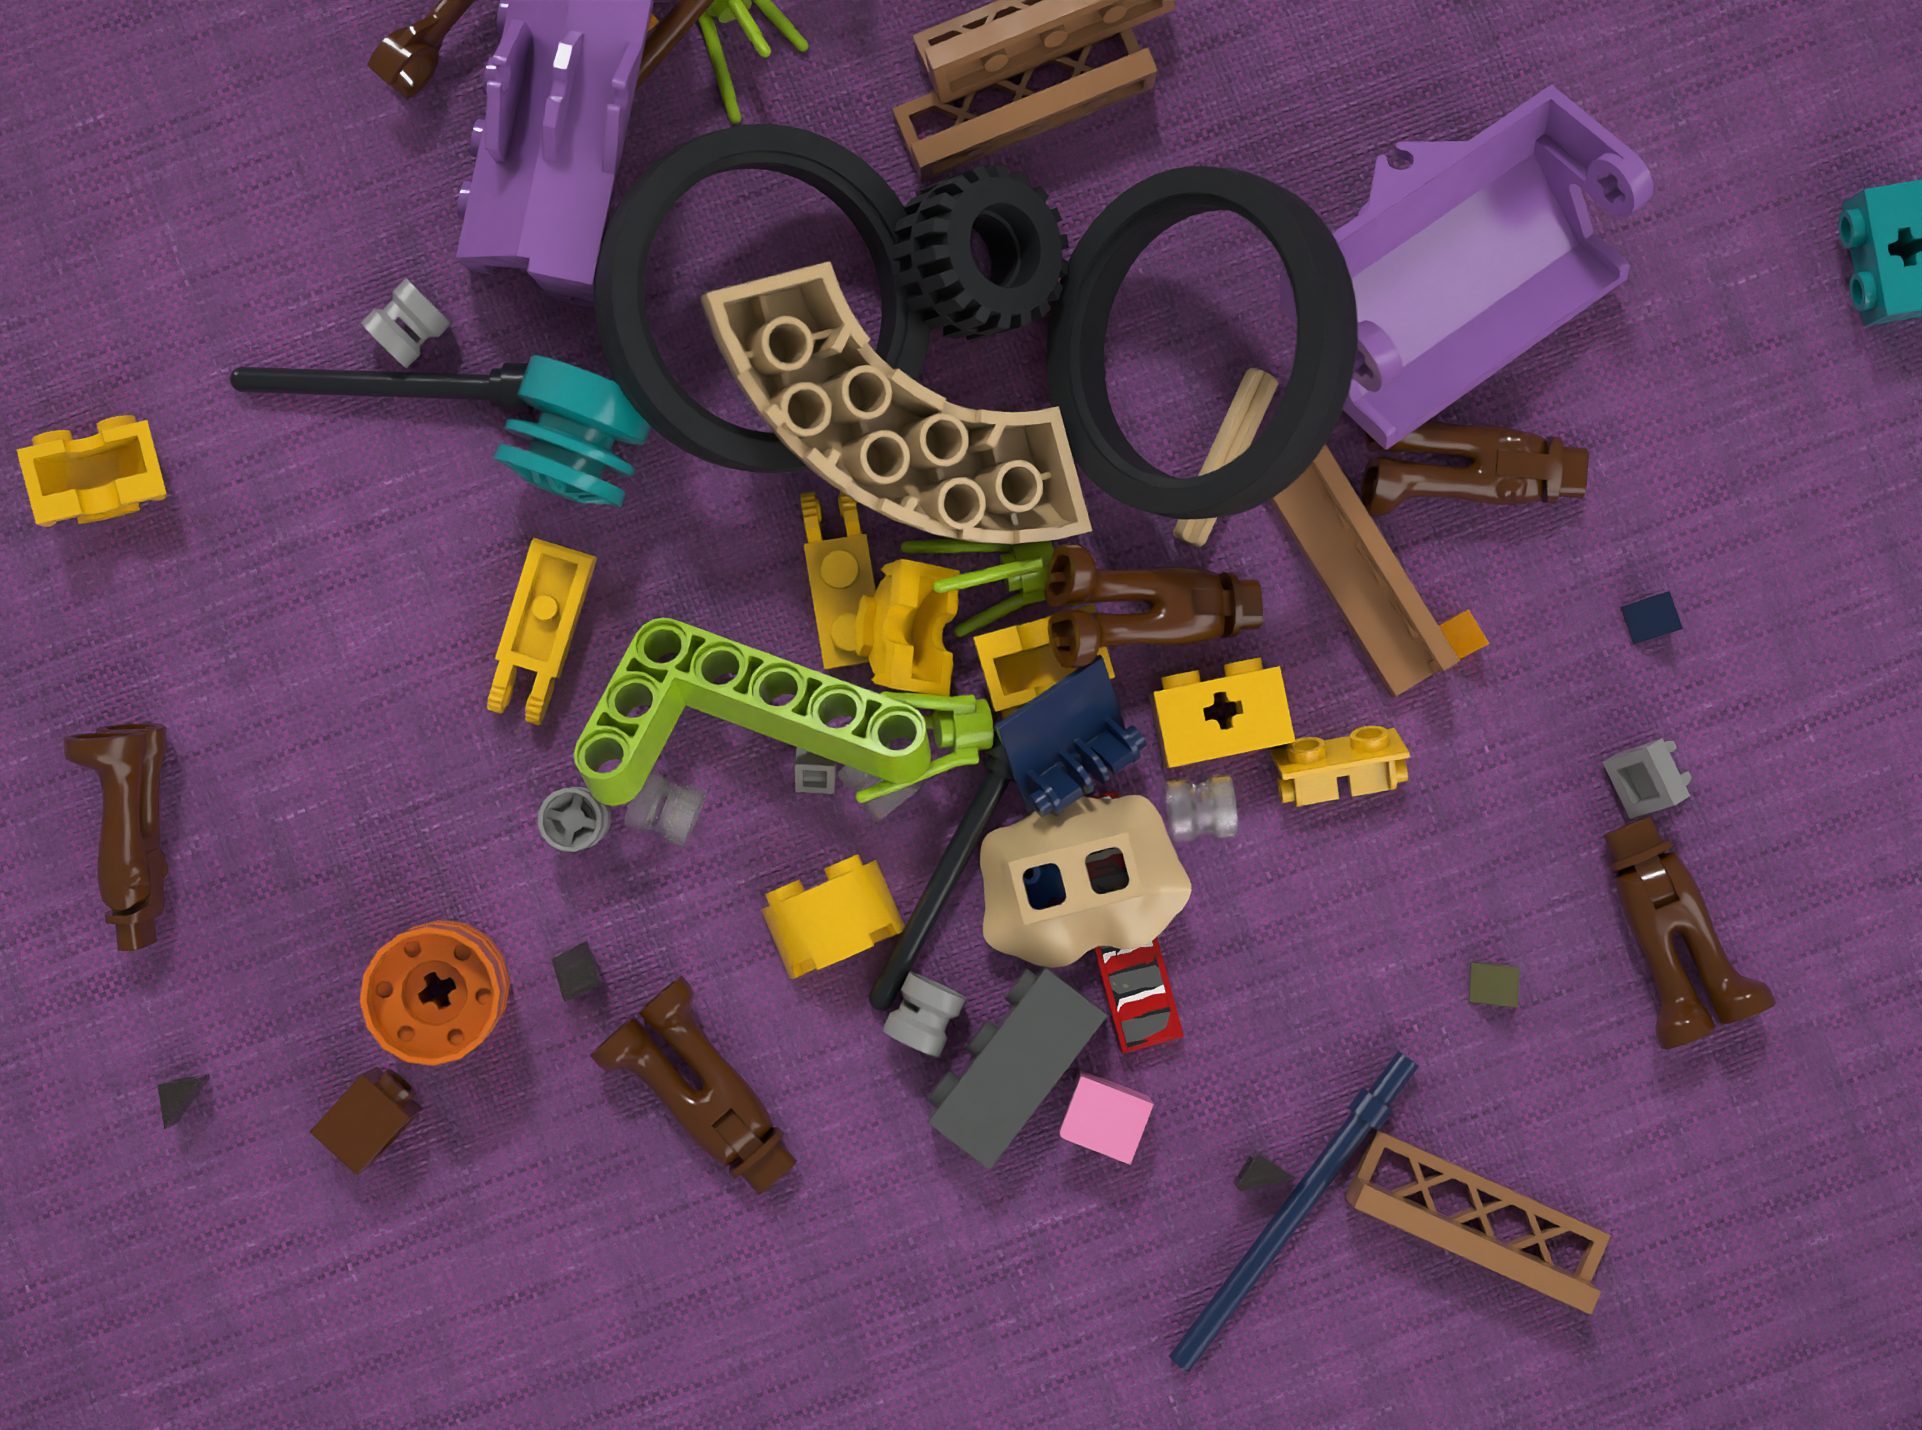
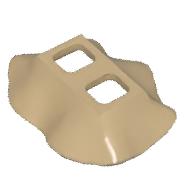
(1085, 919)

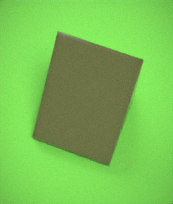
(1494, 984)

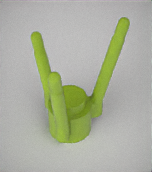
(738, 9)
(1021, 569)
(957, 724)

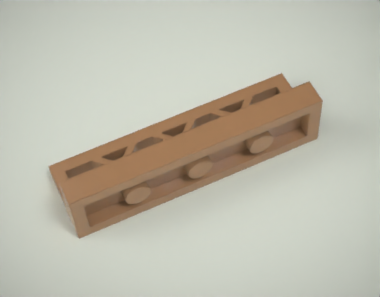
(1019, 36)
(1029, 112)
(1363, 576)
(1473, 1244)

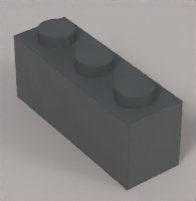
(1013, 1064)

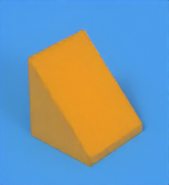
(1463, 634)

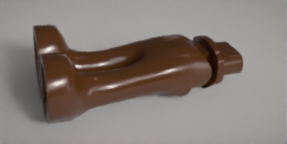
(1503, 468)
(1182, 604)
(129, 854)
(1664, 899)
(721, 1117)

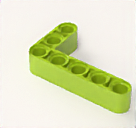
(741, 701)

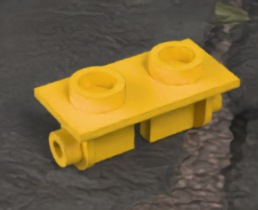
(1368, 757)

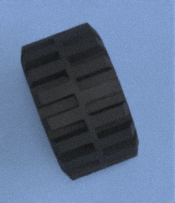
(1020, 241)

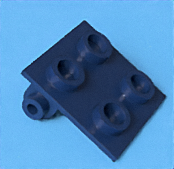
(1064, 737)

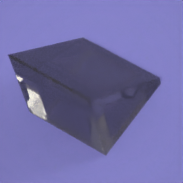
(577, 971)
(178, 1095)
(1260, 1171)

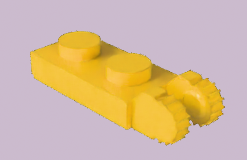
(838, 578)
(541, 624)

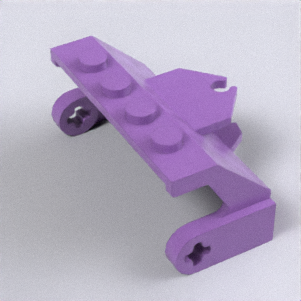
(552, 140)
(1477, 256)

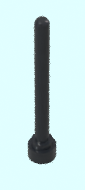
(498, 387)
(943, 878)

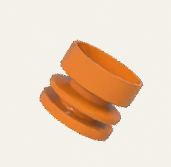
(425, 1027)

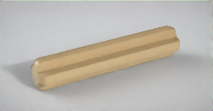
(1231, 441)

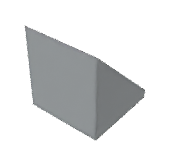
(814, 773)

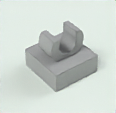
(1647, 778)

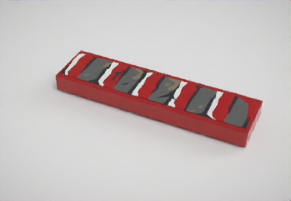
(1132, 978)

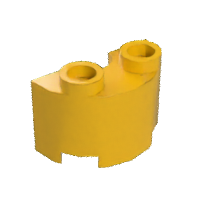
(92, 475)
(904, 628)
(1021, 663)
(832, 918)

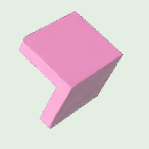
(1106, 1117)

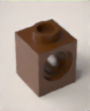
(367, 1118)

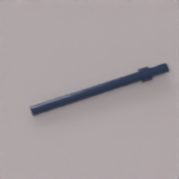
(1369, 1111)

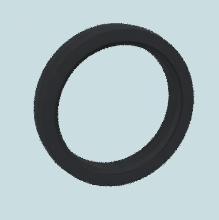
(627, 244)
(1321, 361)

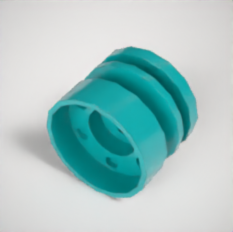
(574, 433)

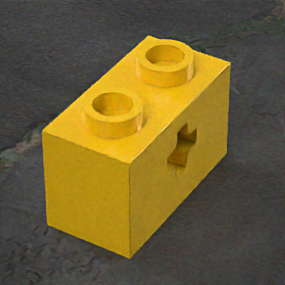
(1259, 721)

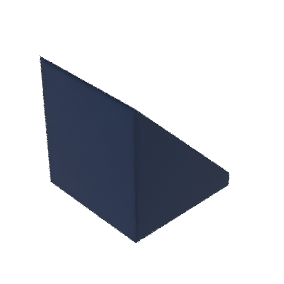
(1651, 617)

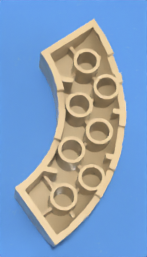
(883, 432)

